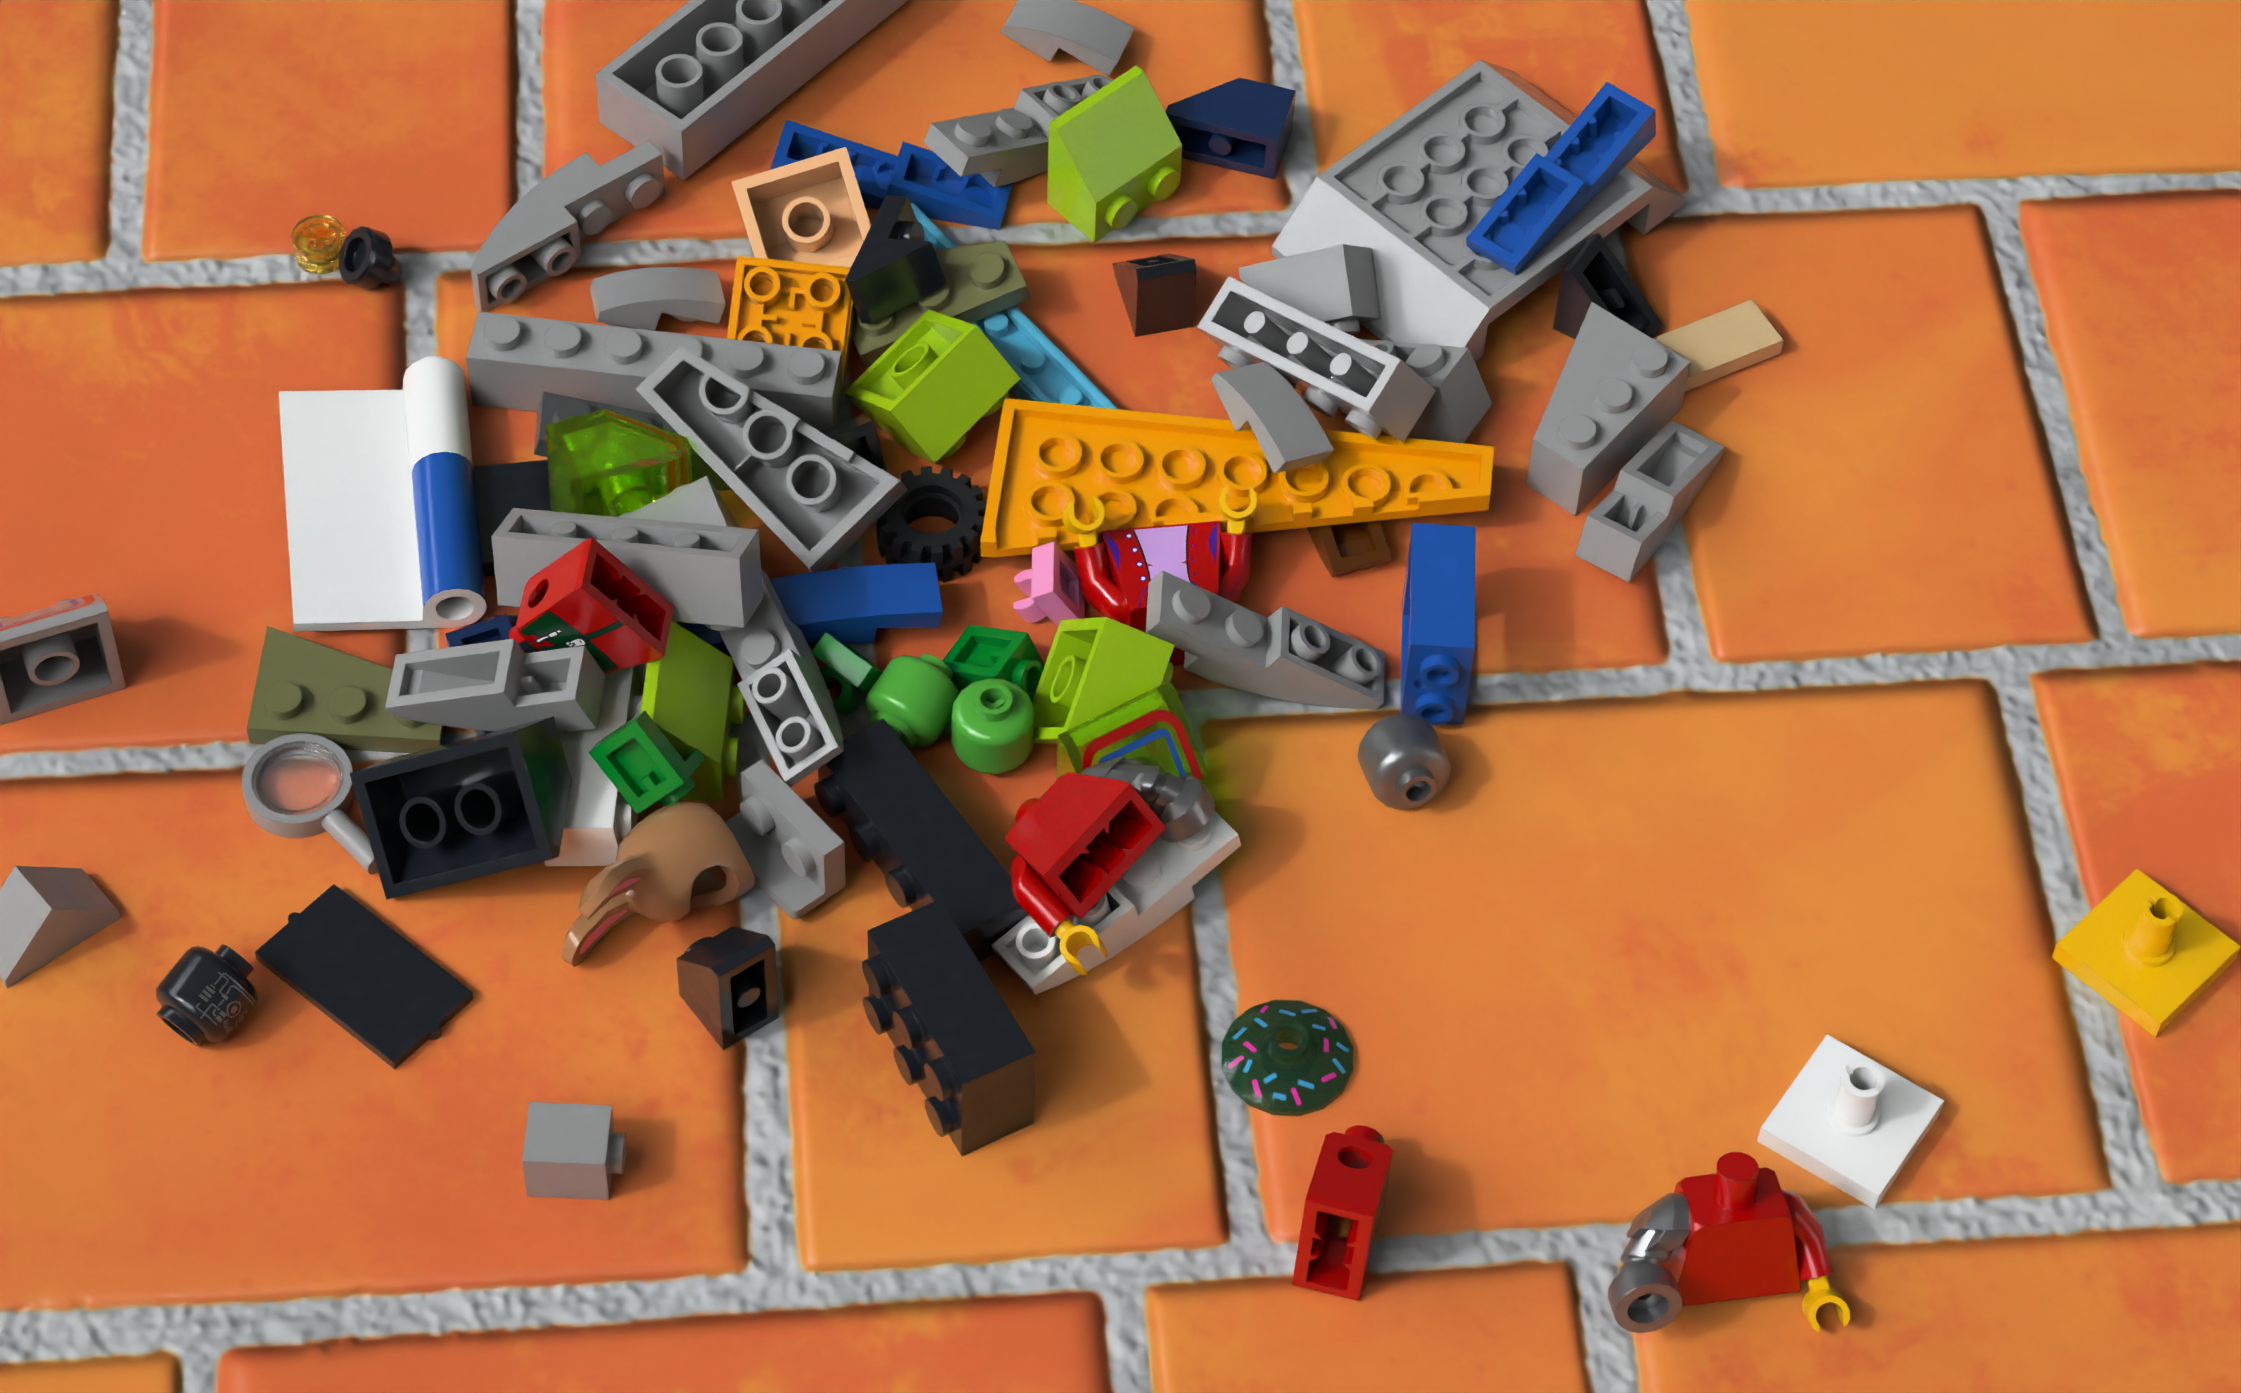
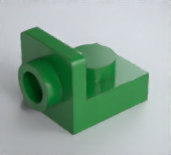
(995, 655)
(645, 764)

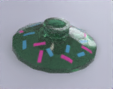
(1285, 1079)

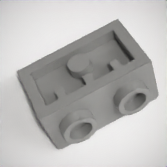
(787, 843)

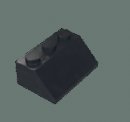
(466, 807)

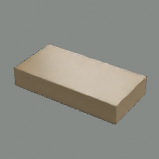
(1724, 343)

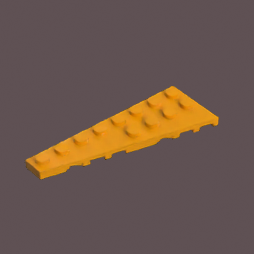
(1175, 466)

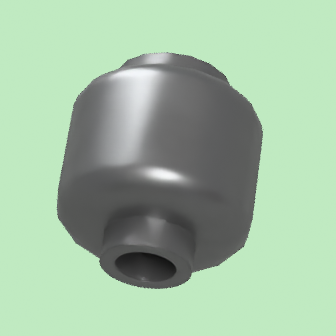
(1403, 757)

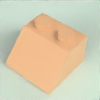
(805, 211)

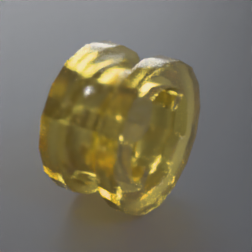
(316, 229)

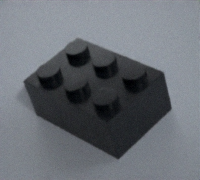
(949, 1028)

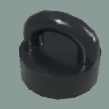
(368, 259)

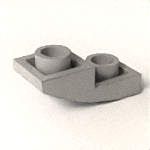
(1071, 26)
(640, 296)
(1279, 417)

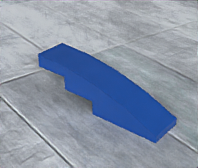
(852, 602)

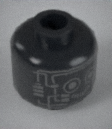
(206, 994)

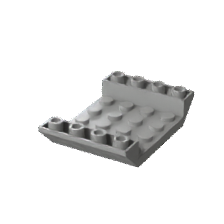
(1428, 185)

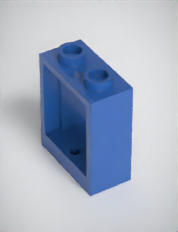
(1438, 622)

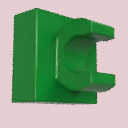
(848, 668)

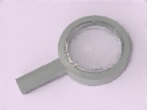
(303, 789)

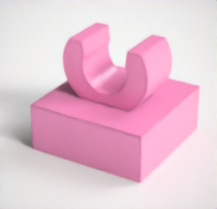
(1052, 587)

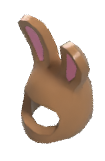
(661, 874)

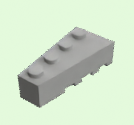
(785, 470)

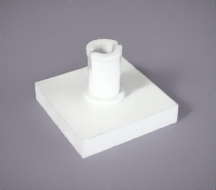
(1850, 1121)

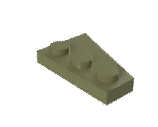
(977, 285)
(331, 696)

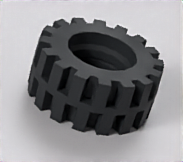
(939, 497)

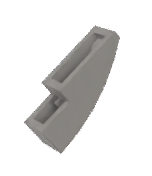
(1648, 500)
(497, 686)

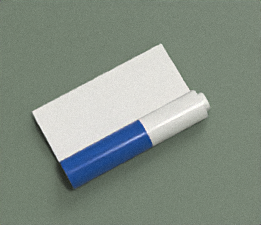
(383, 505)

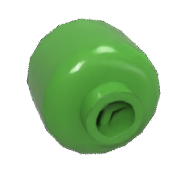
(913, 699)
(993, 726)

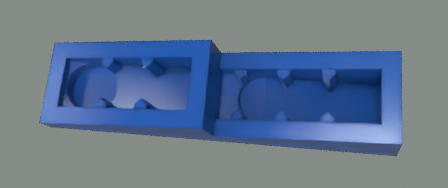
(913, 173)
(1565, 180)

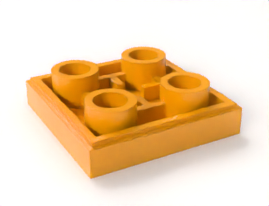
(792, 305)

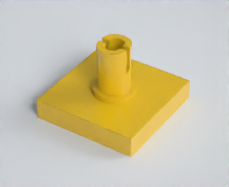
(2146, 952)

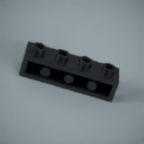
(917, 836)

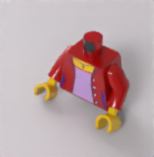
(1121, 565)

